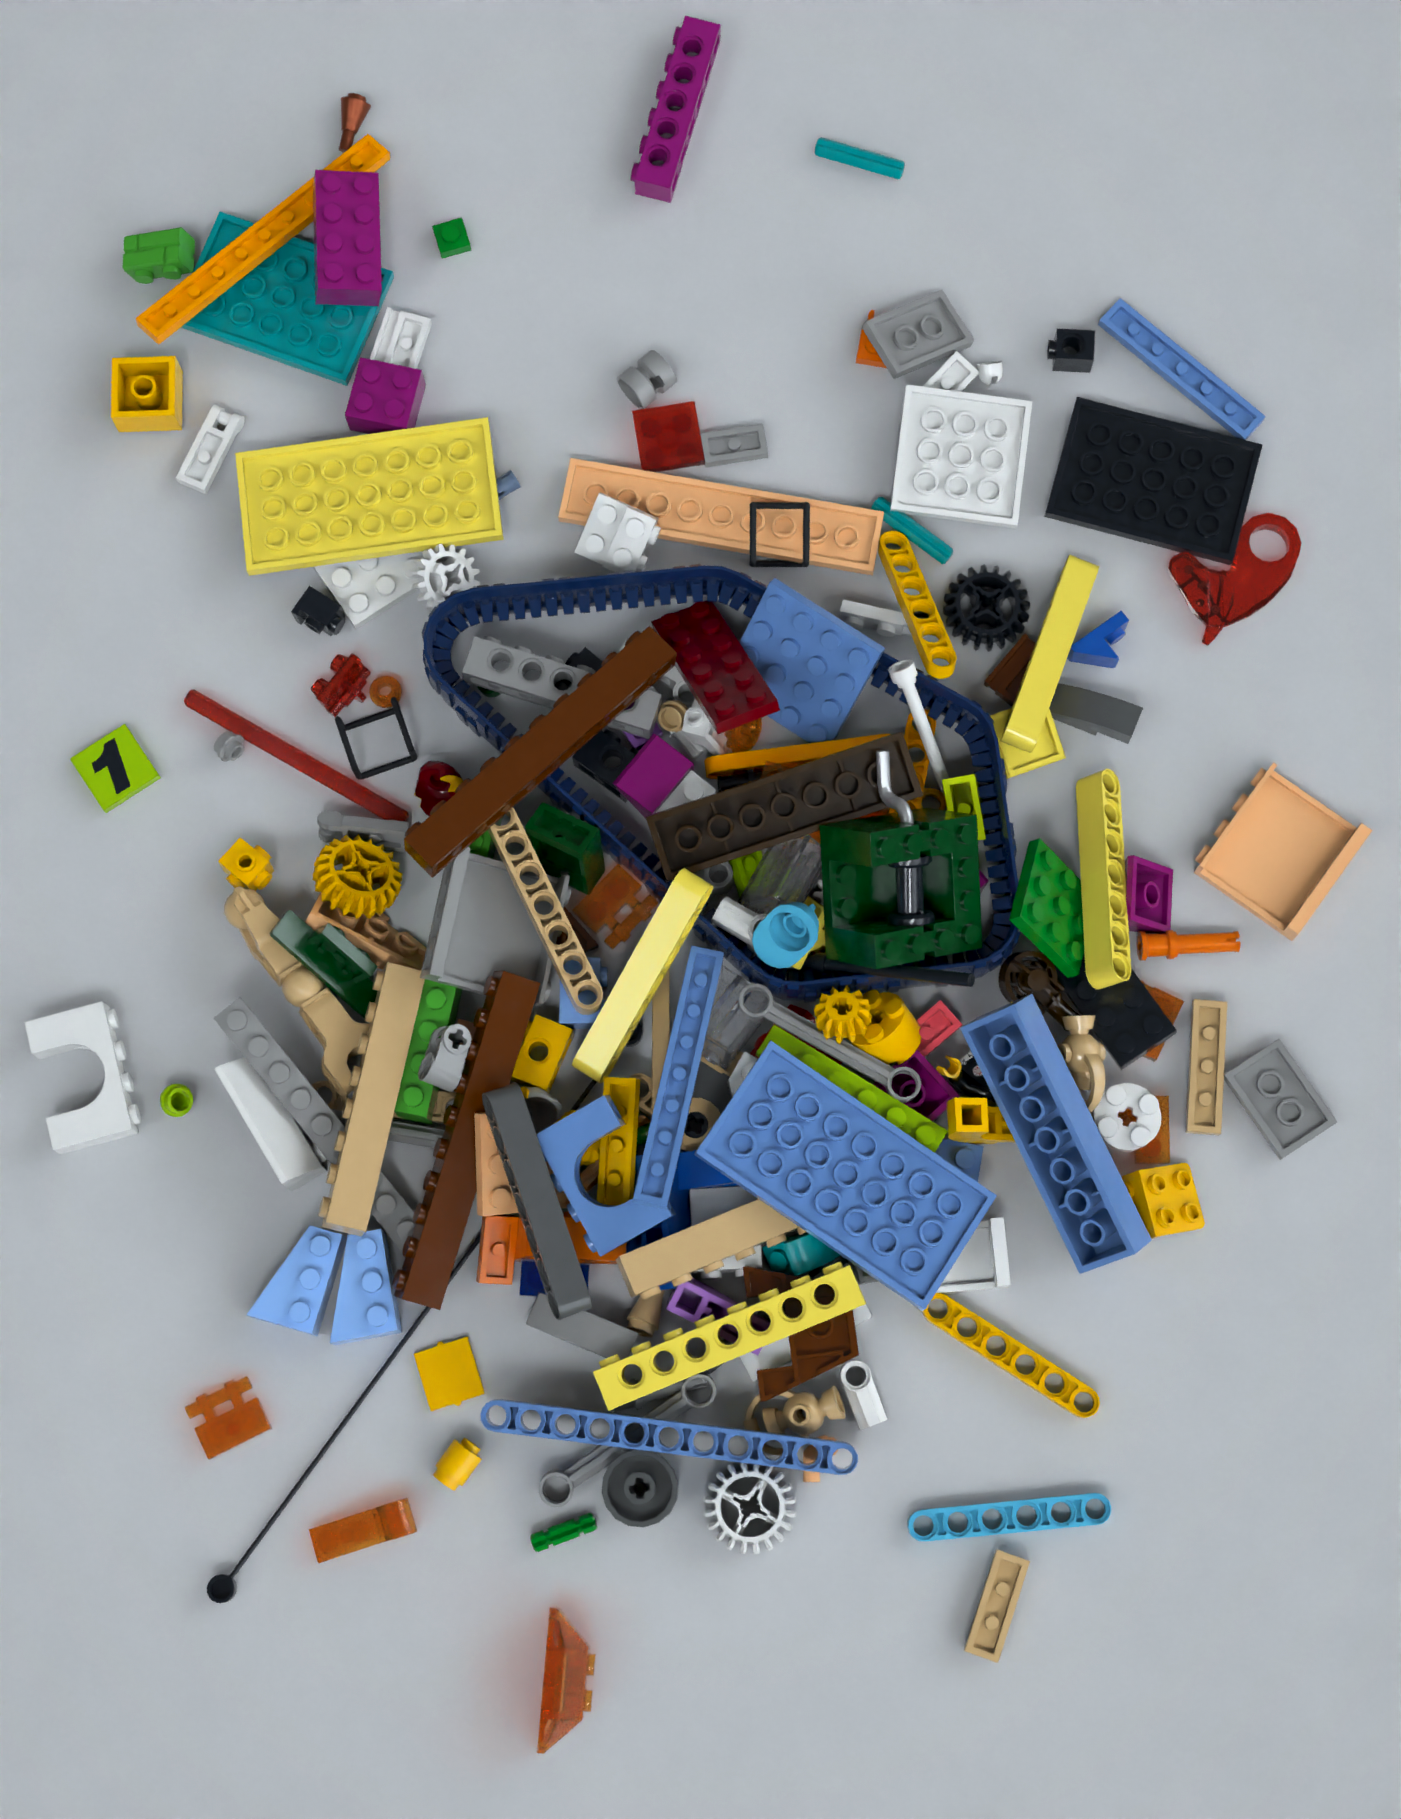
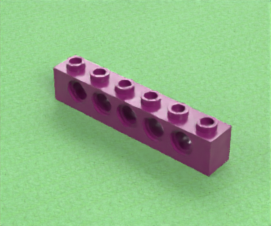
(660, 181)

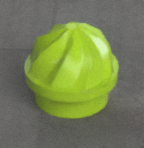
(176, 1100)

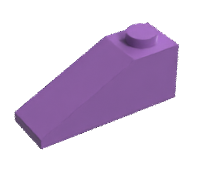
(697, 1300)

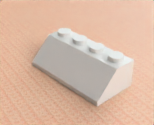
(272, 1125)

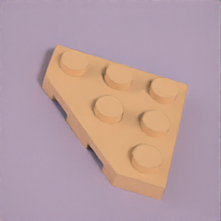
(492, 1185)

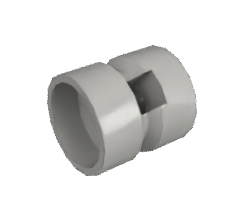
(647, 379)

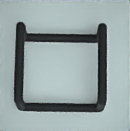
(806, 533)
(395, 710)

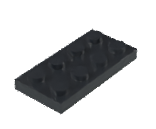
(1125, 1018)

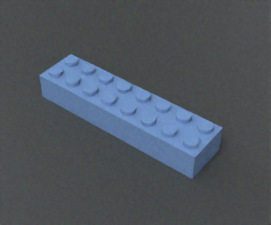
(1056, 1134)

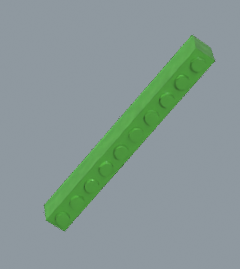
(436, 1009)

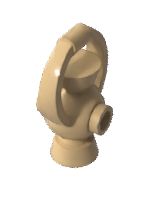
(1084, 1057)
(791, 1417)

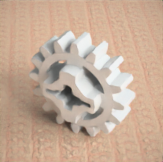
(431, 576)

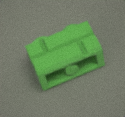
(158, 255)

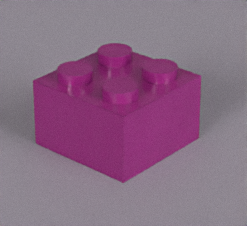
(384, 397)

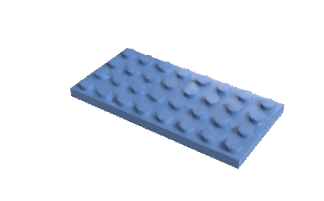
(846, 1175)

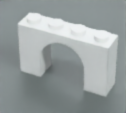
(112, 1112)

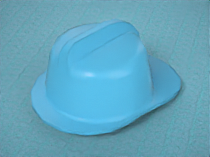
(786, 934)

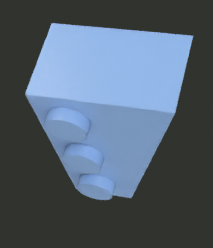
(303, 1283)
(365, 1291)

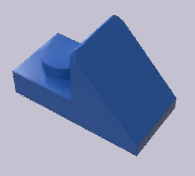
(1094, 647)

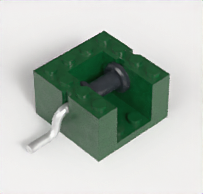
(900, 883)

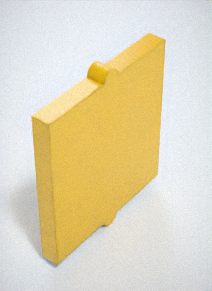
(449, 1373)

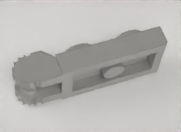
(382, 831)

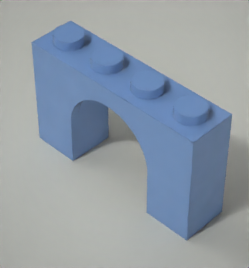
(563, 1149)

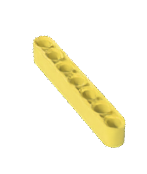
(1049, 654)
(1103, 879)
(642, 975)

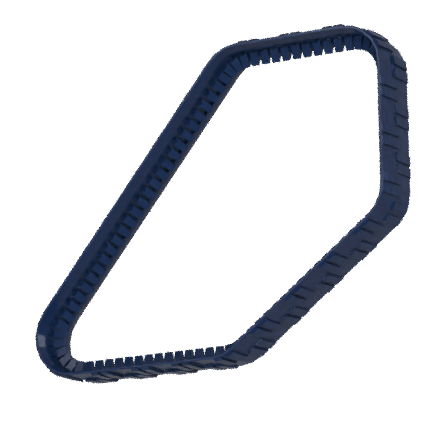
(728, 584)

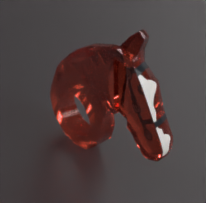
(1247, 587)

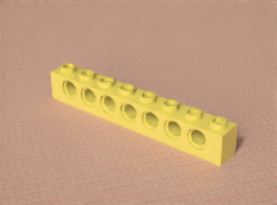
(618, 1391)

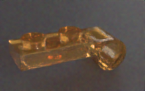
(363, 1530)

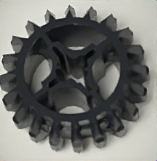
(973, 589)

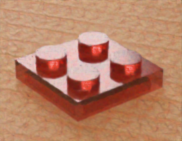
(668, 437)

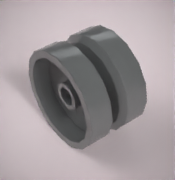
(620, 1494)

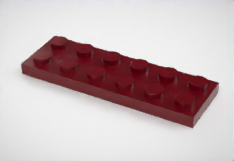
(716, 667)

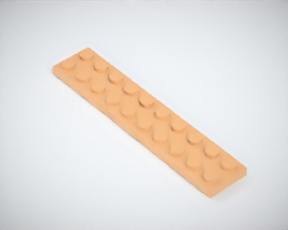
(720, 516)

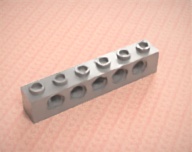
(480, 672)

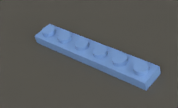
(1181, 370)

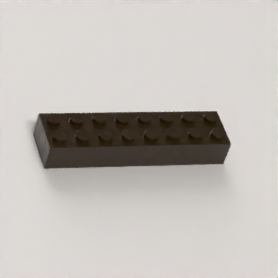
(779, 806)

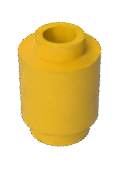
(457, 1463)

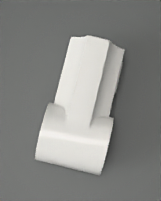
(737, 920)
(863, 1397)

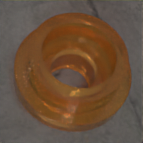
(381, 700)

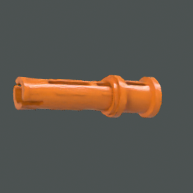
(1172, 944)

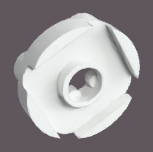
(1144, 1108)

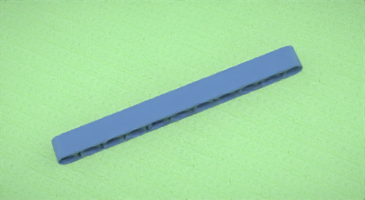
(651, 1440)

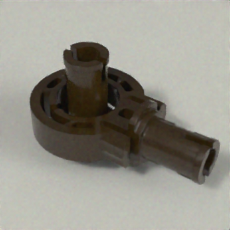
(1036, 980)

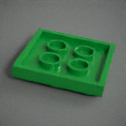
(1050, 908)

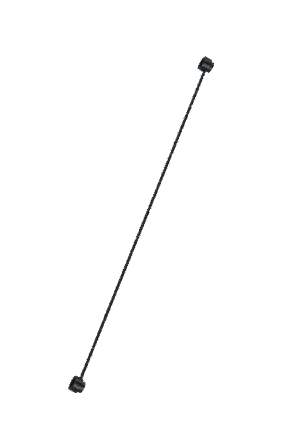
(223, 1587)

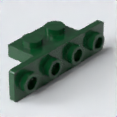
(329, 958)

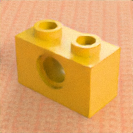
(550, 1035)

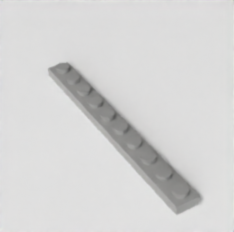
(307, 1108)

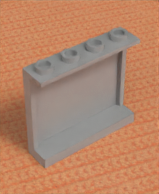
(486, 928)

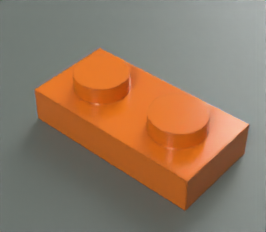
(497, 1249)

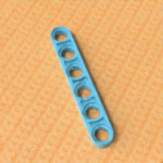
(1008, 1513)

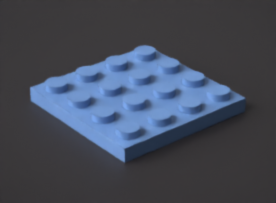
(808, 662)

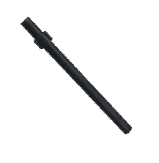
(822, 965)

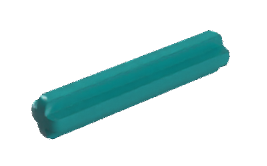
(859, 158)
(914, 531)

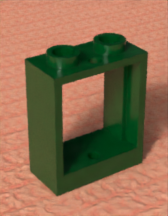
(567, 846)

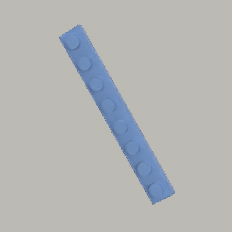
(678, 1078)

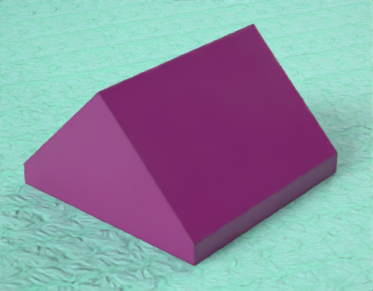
(653, 775)
(1148, 895)
(934, 1089)

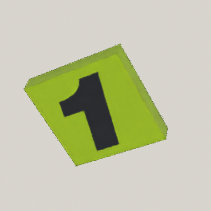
(115, 768)

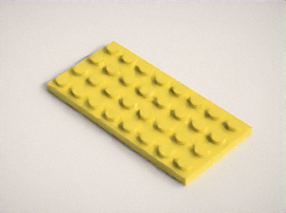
(368, 496)

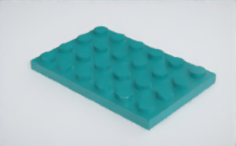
(276, 310)

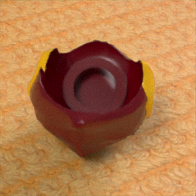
(436, 783)

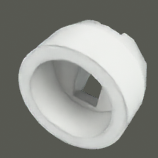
(990, 370)

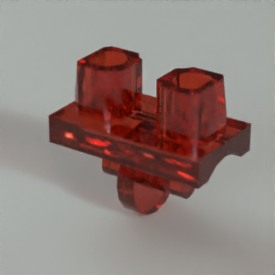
(344, 686)

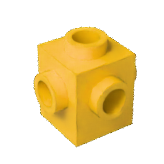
(247, 866)

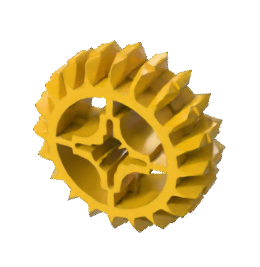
(352, 885)

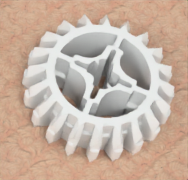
(776, 1520)

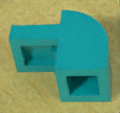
(798, 1254)

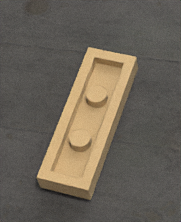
(996, 1606)

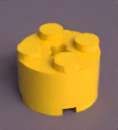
(893, 1029)

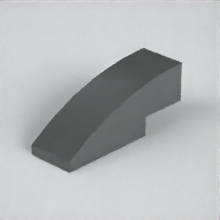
(1095, 712)

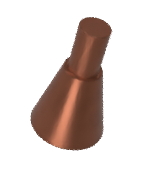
(353, 112)

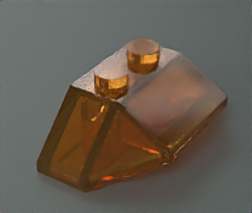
(564, 1681)

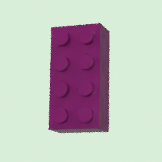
(347, 238)

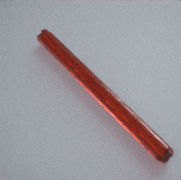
(294, 757)

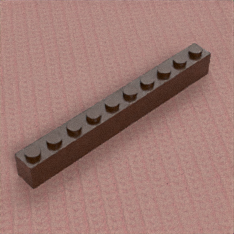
(539, 751)
(452, 1181)

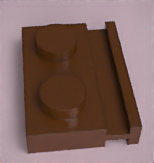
(1010, 671)

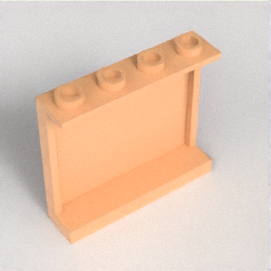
(1280, 853)

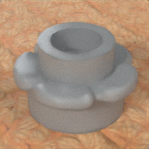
(229, 746)

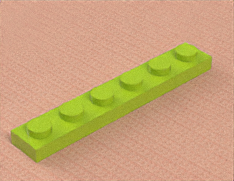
(893, 1110)

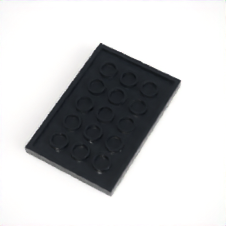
(1153, 481)

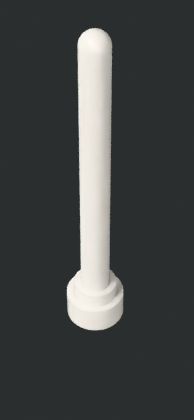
(904, 675)

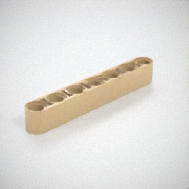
(546, 924)

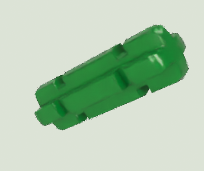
(563, 1532)

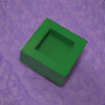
(451, 238)

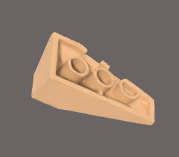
(371, 935)

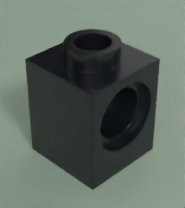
(1082, 341)

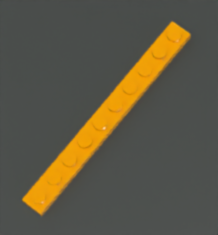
(250, 248)

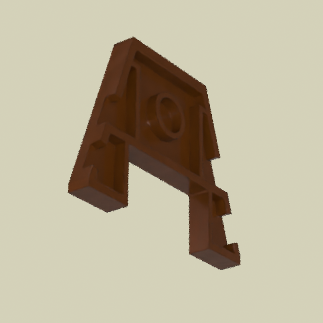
(811, 1349)

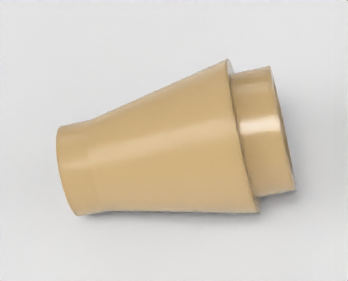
(646, 1315)

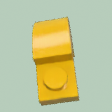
(976, 1122)

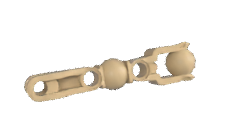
(318, 1006)

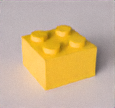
(146, 394)

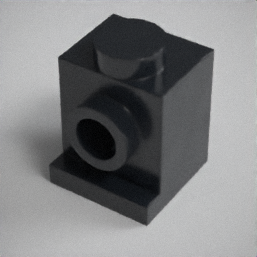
(319, 612)

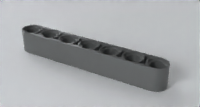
(536, 1201)

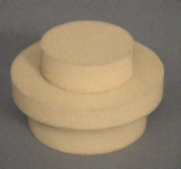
(672, 715)

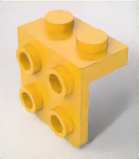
(1165, 1199)

